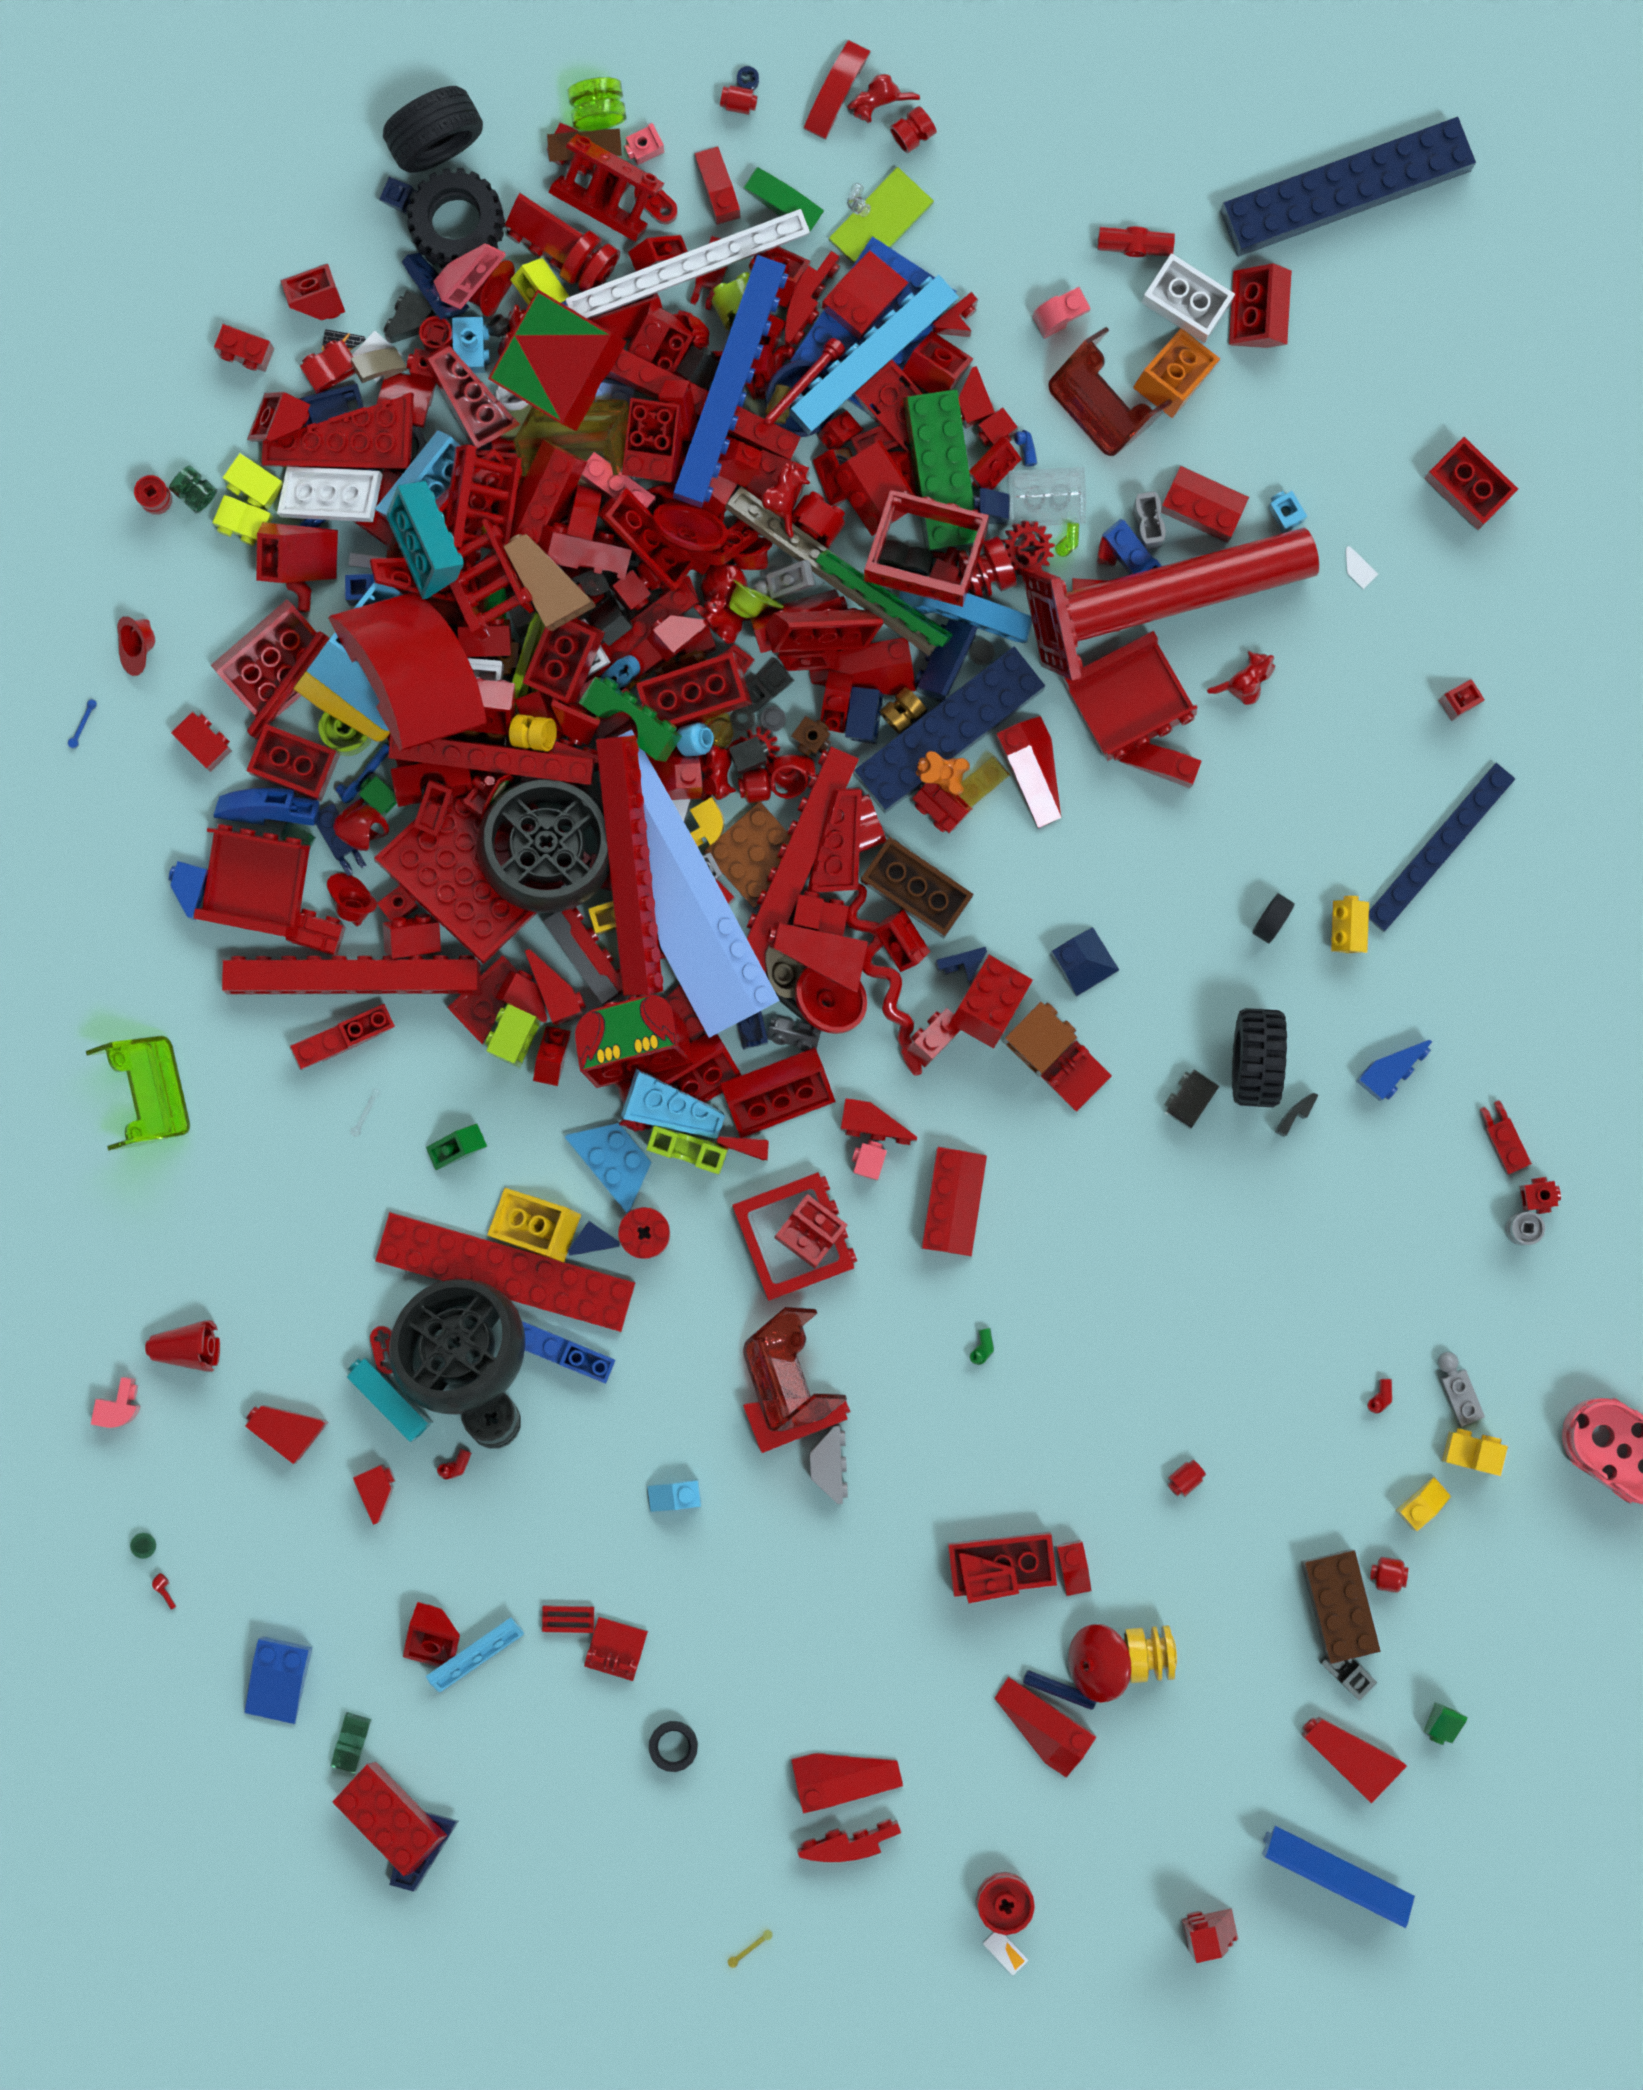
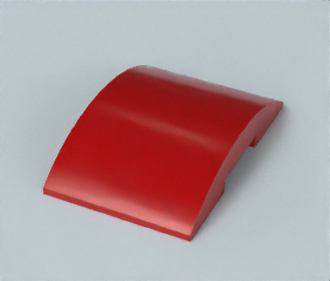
(413, 668)

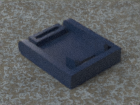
(331, 403)

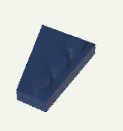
(424, 277)
(412, 1881)

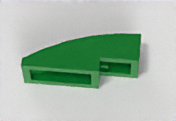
(781, 197)

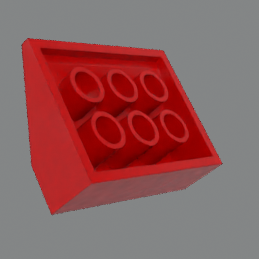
(265, 656)

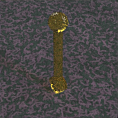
(733, 1961)

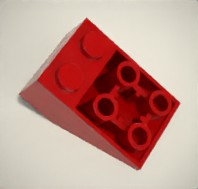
(653, 441)
(296, 553)

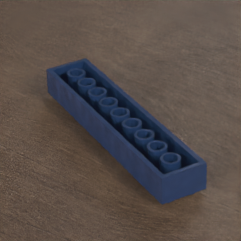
(1347, 186)

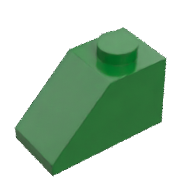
(456, 1146)
(1444, 1724)

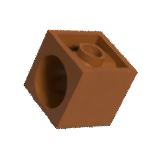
(1040, 1038)

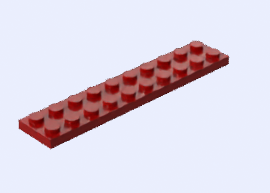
(514, 1272)

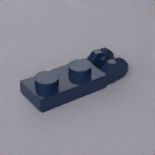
(325, 822)

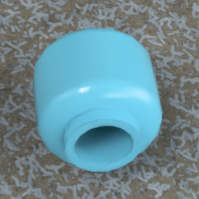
(695, 739)

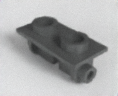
(782, 1033)

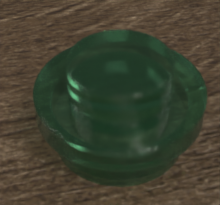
(143, 1545)

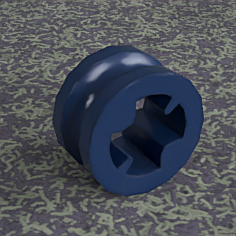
(745, 71)

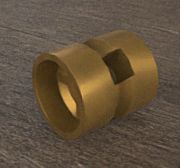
(909, 704)

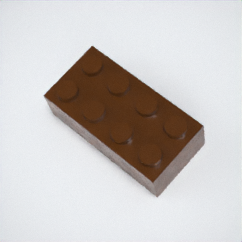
(916, 887)
(1340, 1606)

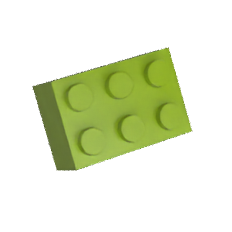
(513, 1035)

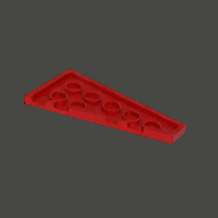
(355, 440)

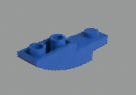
(1129, 549)
(266, 803)
(567, 1353)

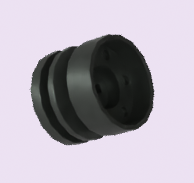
(490, 1434)

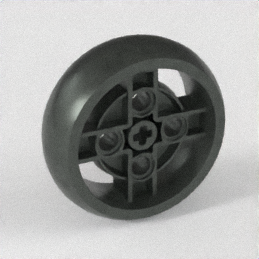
(510, 878)
(421, 1318)

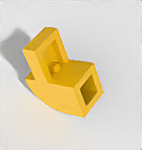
(710, 820)

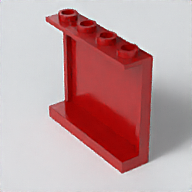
(1130, 697)
(254, 881)

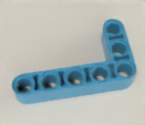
(977, 612)

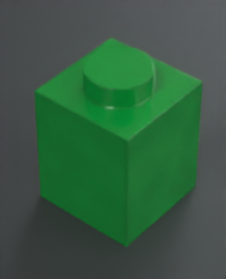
(378, 795)

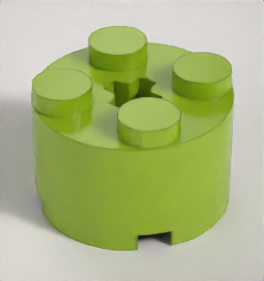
(728, 298)
(345, 744)

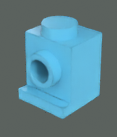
(1296, 512)

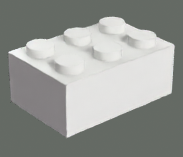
(1188, 298)

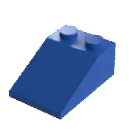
(277, 1679)

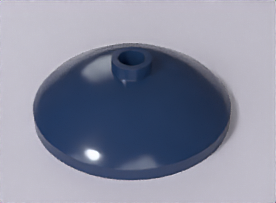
(788, 376)

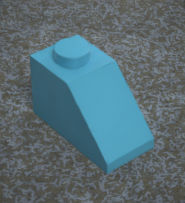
(674, 1496)

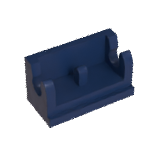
(864, 715)
(753, 1031)

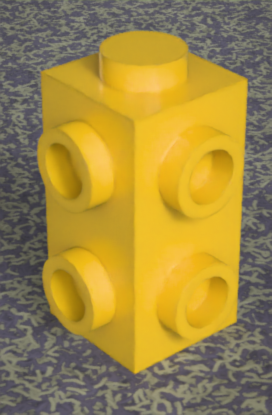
(1350, 925)

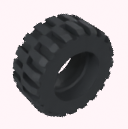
(442, 190)
(1259, 1057)

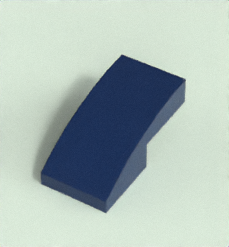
(397, 194)

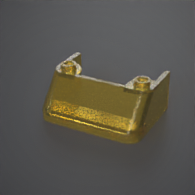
(601, 430)

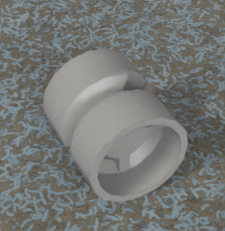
(1525, 1228)

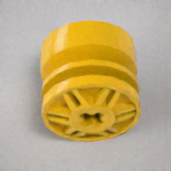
(1151, 1653)

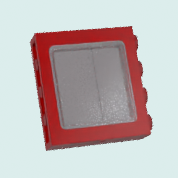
(777, 1265)

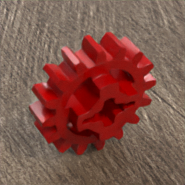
(1026, 538)

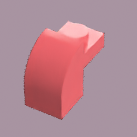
(1060, 310)
(118, 1412)

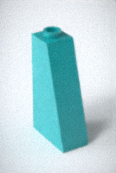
(389, 1399)

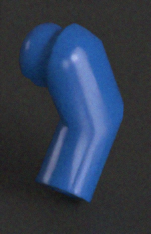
(1029, 453)

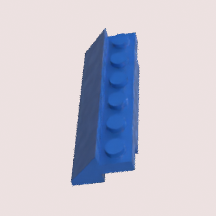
(1338, 1876)

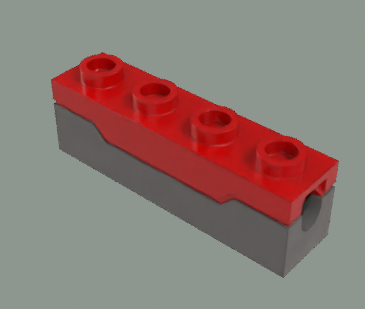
(585, 954)

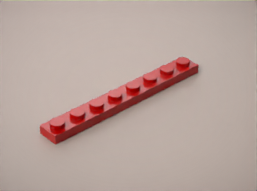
(499, 759)

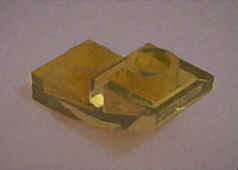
(983, 781)

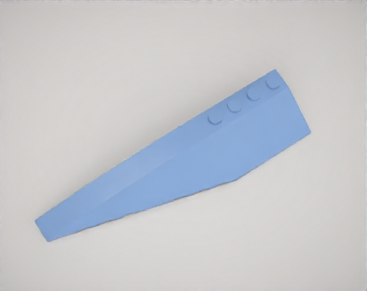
(696, 921)

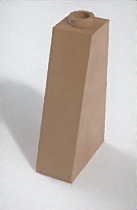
(553, 591)

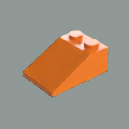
(1176, 372)

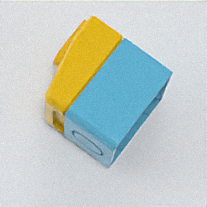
(341, 685)

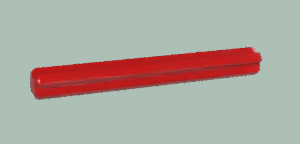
(287, 686)

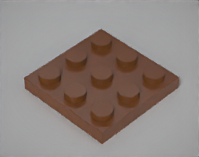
(750, 851)

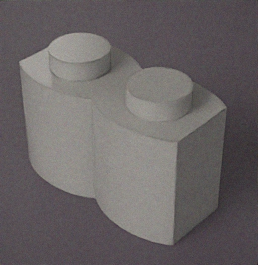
(1147, 514)

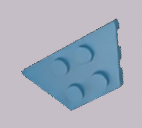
(614, 1160)

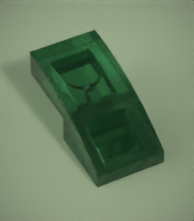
(350, 1742)

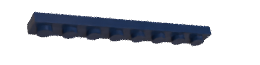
(1440, 847)

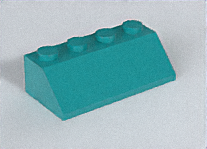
(424, 538)

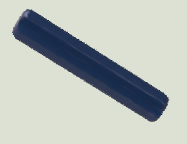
(1057, 1689)

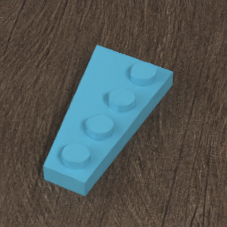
(664, 1106)

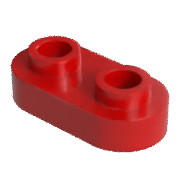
(657, 203)

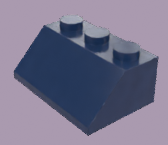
(946, 661)

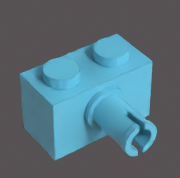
(469, 342)

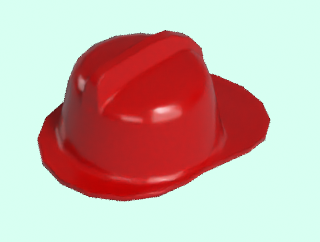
(494, 288)
(755, 556)
(135, 641)
(351, 898)

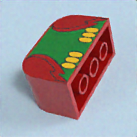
(630, 1036)

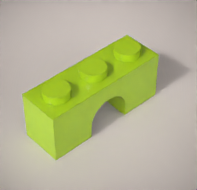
(688, 1148)

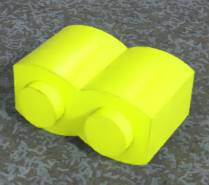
(240, 519)

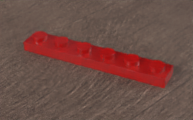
(672, 603)

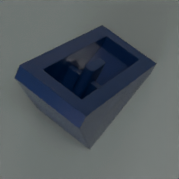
(591, 1240)

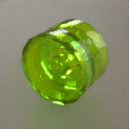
(597, 103)

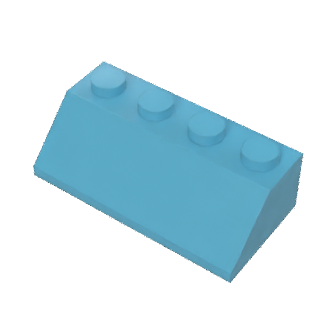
(431, 465)

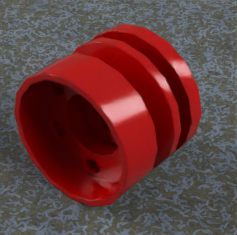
(991, 567)

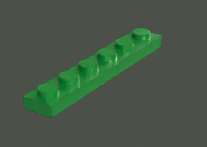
(892, 604)

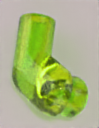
(1070, 541)

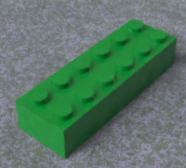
(939, 462)

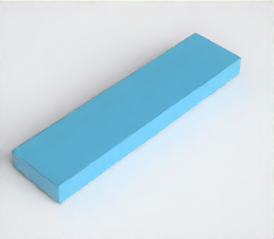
(475, 1655)

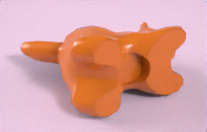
(944, 772)

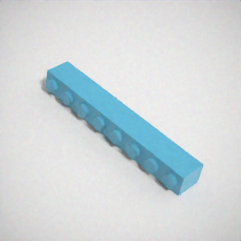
(873, 354)

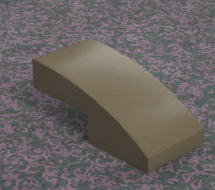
(378, 363)

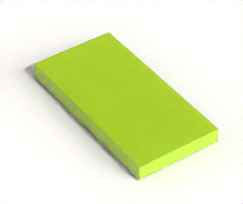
(894, 209)

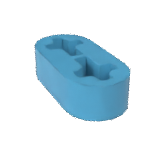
(617, 670)

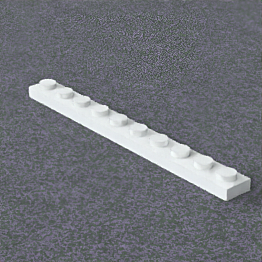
(689, 265)

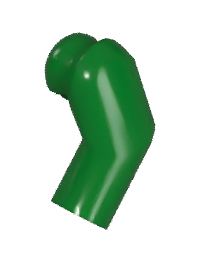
(984, 1349)

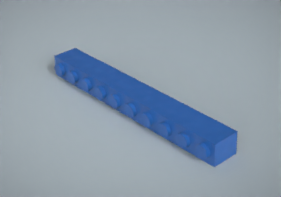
(729, 381)

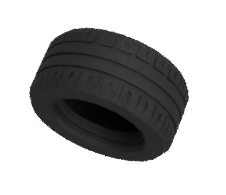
(432, 129)

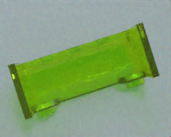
(153, 1086)

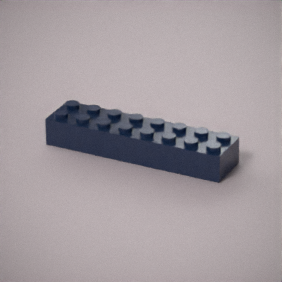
(950, 727)

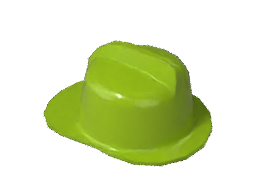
(749, 602)

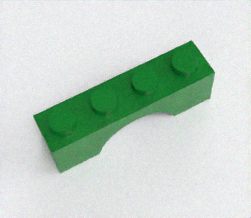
(654, 736)

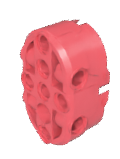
(1584, 1454)

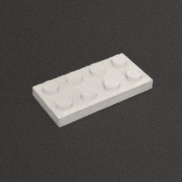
(329, 494)

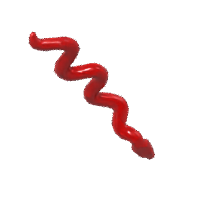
(895, 981)

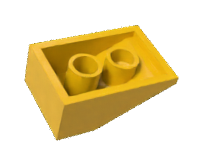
(534, 1224)

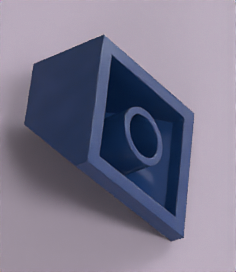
(1084, 961)

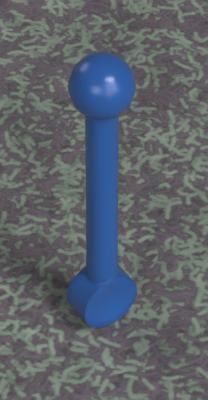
(73, 742)

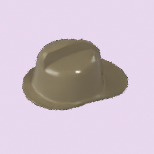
(782, 973)

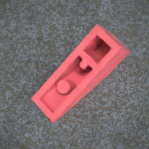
(466, 274)

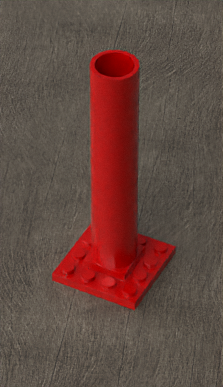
(1161, 592)

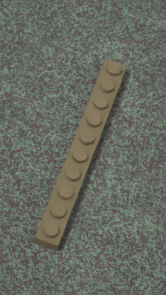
(804, 547)

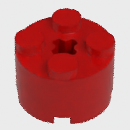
(818, 518)
(641, 1218)

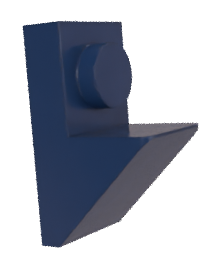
(969, 960)

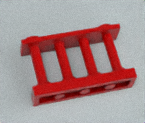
(595, 206)
(462, 485)
(468, 600)

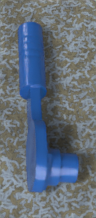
(348, 793)

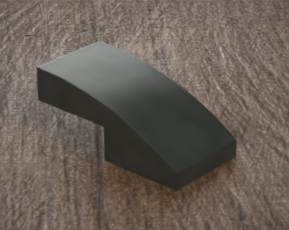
(768, 686)
(1301, 1109)
(1351, 1676)

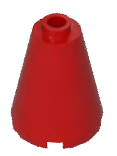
(186, 1346)

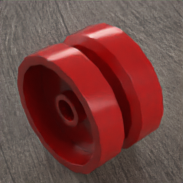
(589, 262)
(1009, 1918)

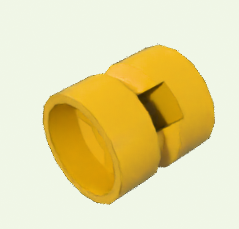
(532, 732)

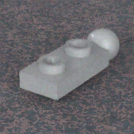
(787, 580)
(1459, 1390)

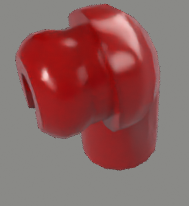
(782, 354)
(304, 594)
(1383, 1398)
(454, 1468)

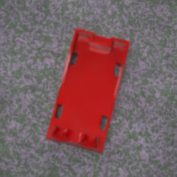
(887, 396)

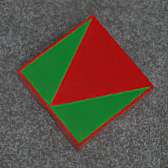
(556, 360)

